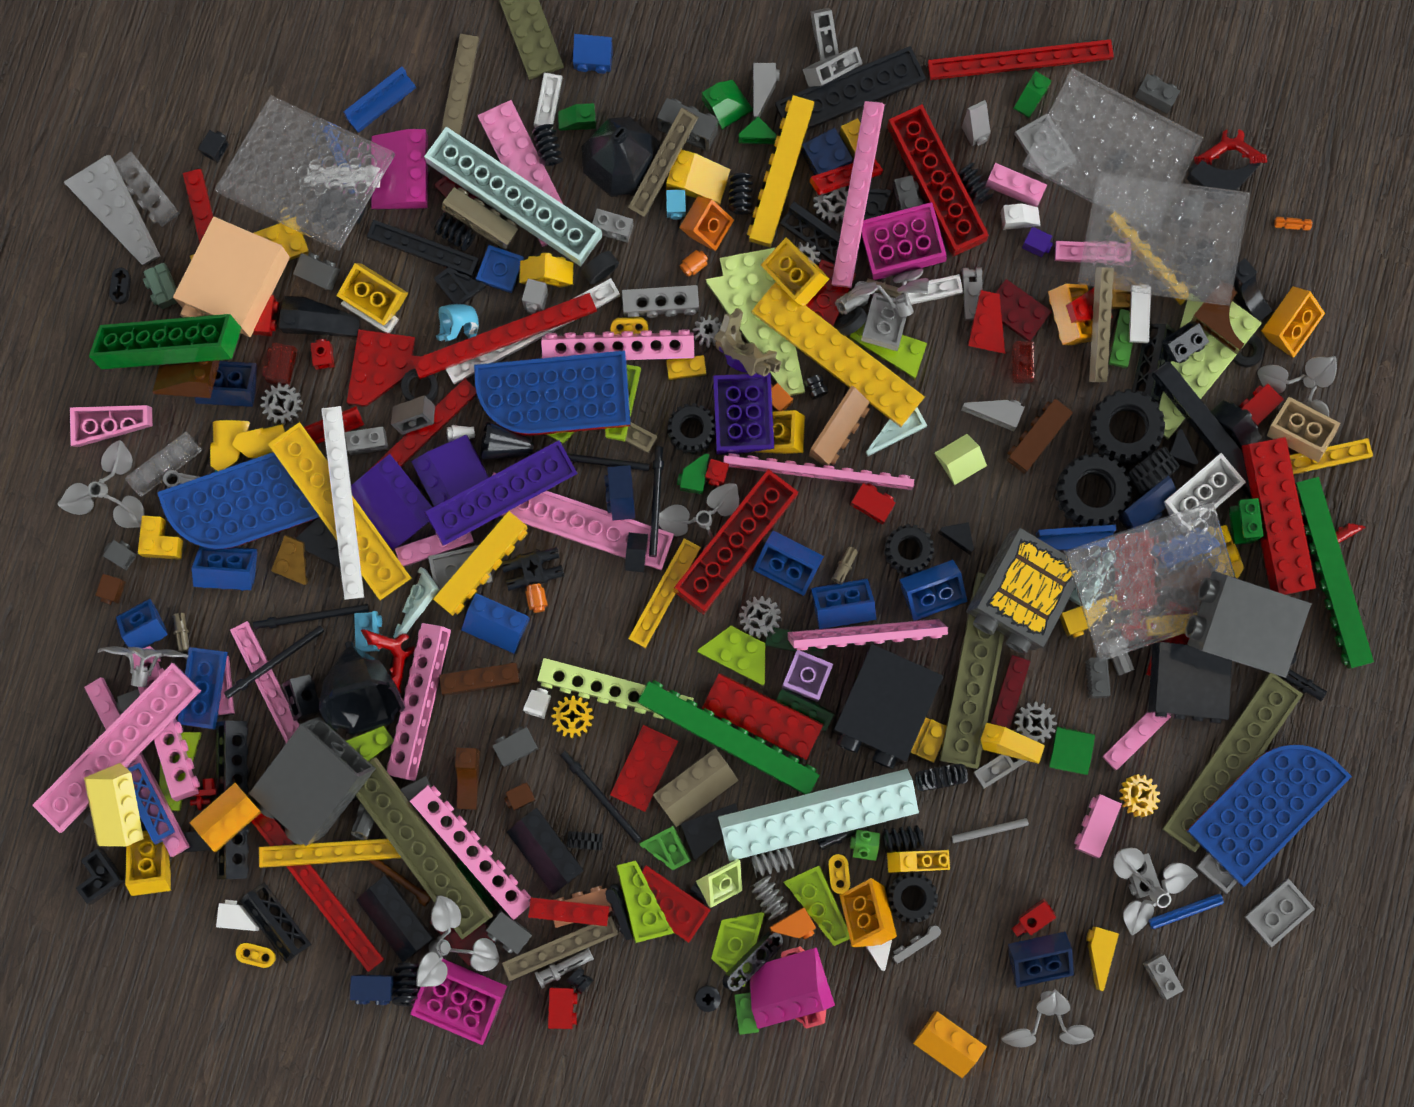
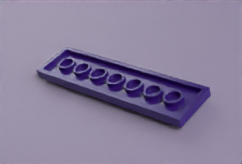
(500, 493)

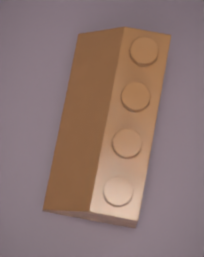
(839, 427)

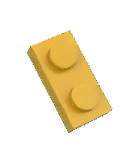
(686, 367)

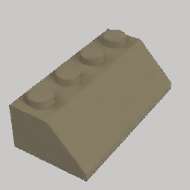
(480, 219)
(695, 787)

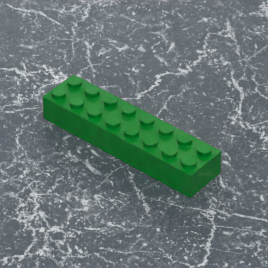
(165, 341)

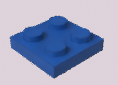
(499, 269)

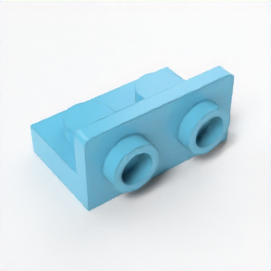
(369, 621)

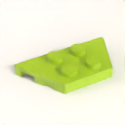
(738, 652)
(735, 939)

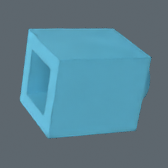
(676, 204)

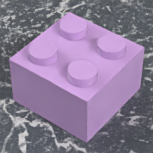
(807, 675)

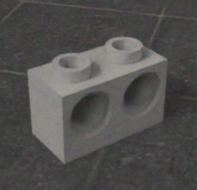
(613, 225)
(534, 296)
(366, 440)
(1148, 873)
(1163, 976)

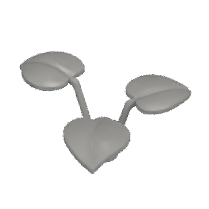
(902, 301)
(1319, 372)
(78, 496)
(721, 499)
(140, 672)
(1176, 878)
(443, 918)
(1051, 1003)

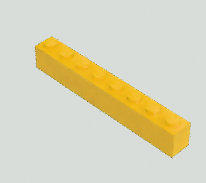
(781, 171)

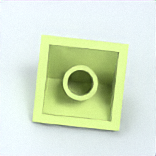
(961, 459)
(721, 883)

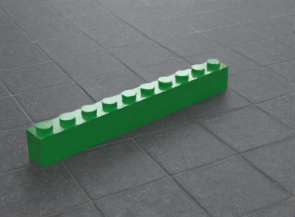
(1333, 574)
(728, 738)

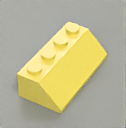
(114, 807)

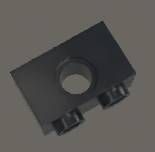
(298, 706)

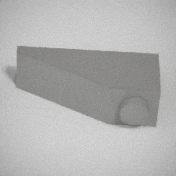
(824, 32)
(832, 67)
(764, 83)
(976, 124)
(1000, 412)

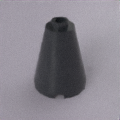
(503, 443)

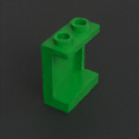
(1246, 522)

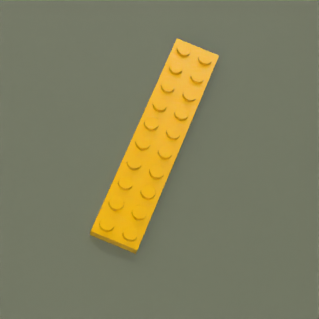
(838, 354)
(311, 474)

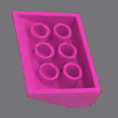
(406, 178)
(903, 241)
(789, 989)
(461, 1004)

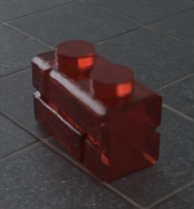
(1023, 362)
(280, 364)

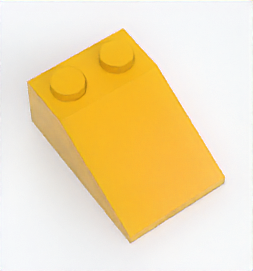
(698, 176)
(794, 272)
(788, 432)
(147, 867)

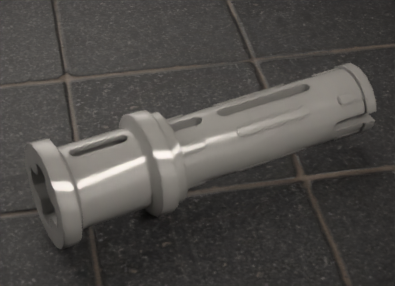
(555, 972)

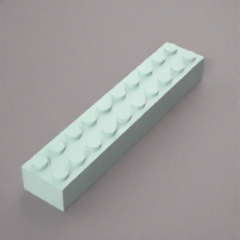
(513, 196)
(818, 814)

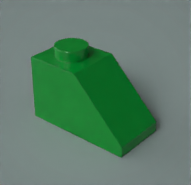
(1032, 94)
(577, 117)
(694, 476)

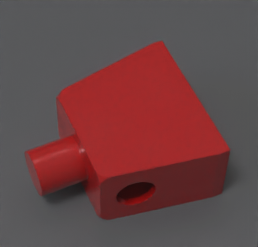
(1040, 912)

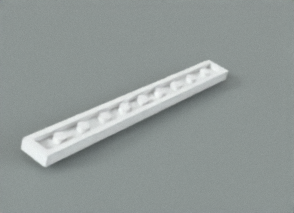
(600, 294)
(342, 503)

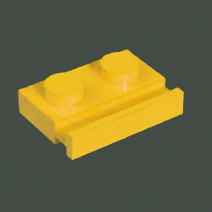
(929, 740)

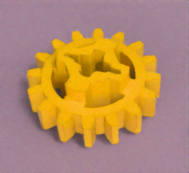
(572, 708)
(1139, 795)

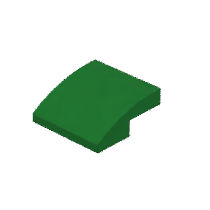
(1072, 750)

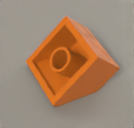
(706, 223)
(795, 925)

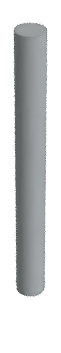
(989, 830)

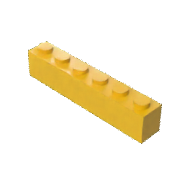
(481, 563)

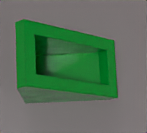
(757, 133)

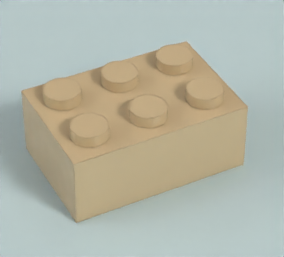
(1304, 429)

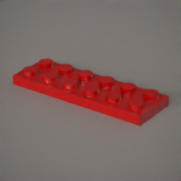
(763, 716)

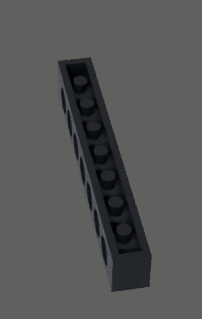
(224, 772)

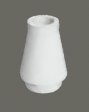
(458, 431)

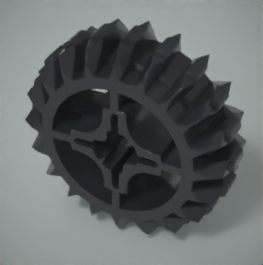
(941, 777)

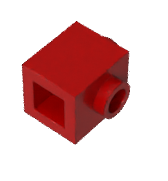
(322, 354)
(716, 473)

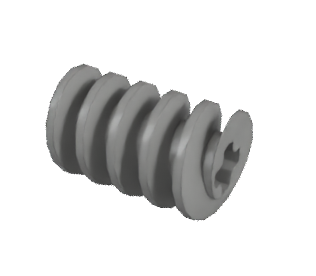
(772, 861)
(769, 897)

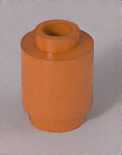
(694, 263)
(536, 598)

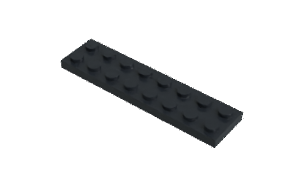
(859, 85)

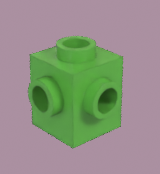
(865, 845)

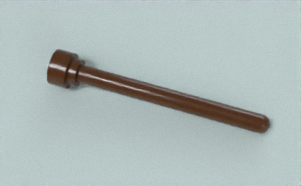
(422, 895)

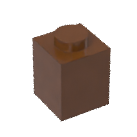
(110, 589)
(519, 796)

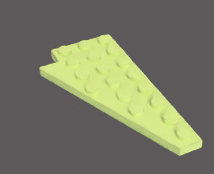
(742, 287)
(1208, 364)

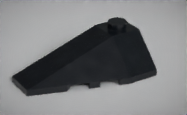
(310, 317)

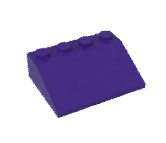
(743, 413)
(449, 469)
(391, 502)

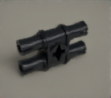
(541, 574)

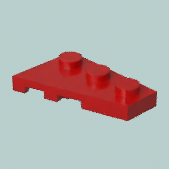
(1082, 307)
(987, 323)

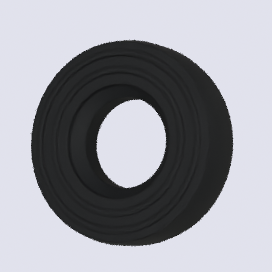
(851, 322)
(1257, 355)

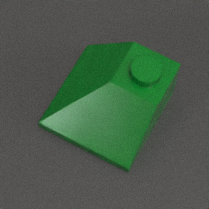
(726, 103)

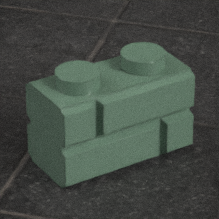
(161, 285)

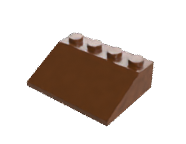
(186, 379)

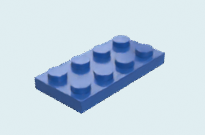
(206, 671)

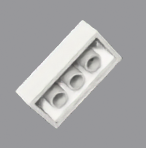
(1211, 484)

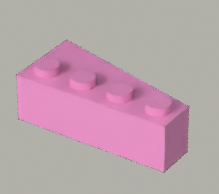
(101, 423)

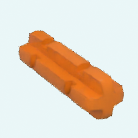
(1293, 223)

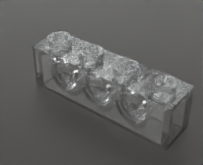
(166, 210)
(167, 459)

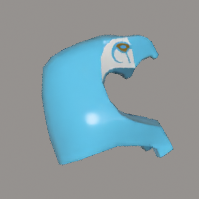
(454, 317)

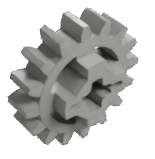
(825, 201)
(274, 407)
(752, 619)
(1029, 716)

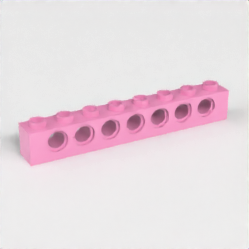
(665, 351)
(422, 710)
(178, 789)
(512, 907)

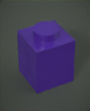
(1037, 242)

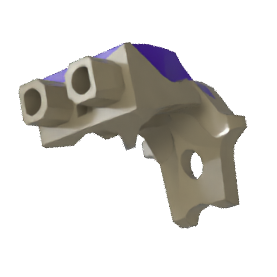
(741, 355)

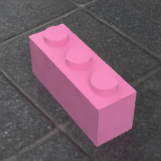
(1016, 185)
(1097, 826)

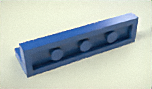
(379, 99)
(1070, 538)
(143, 813)

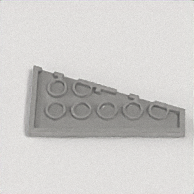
(109, 200)

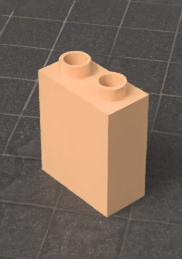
(231, 275)

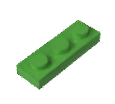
(1121, 346)

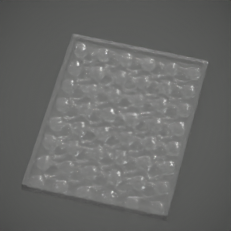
(1108, 133)
(305, 172)
(1165, 237)
(1147, 578)

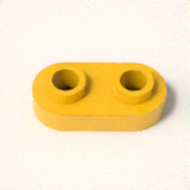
(629, 325)
(839, 874)
(256, 955)

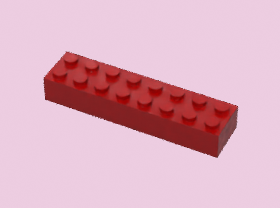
(937, 180)
(1282, 524)
(735, 542)

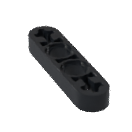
(755, 964)

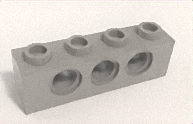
(668, 294)

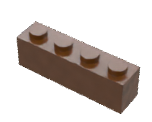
(1039, 436)
(479, 679)

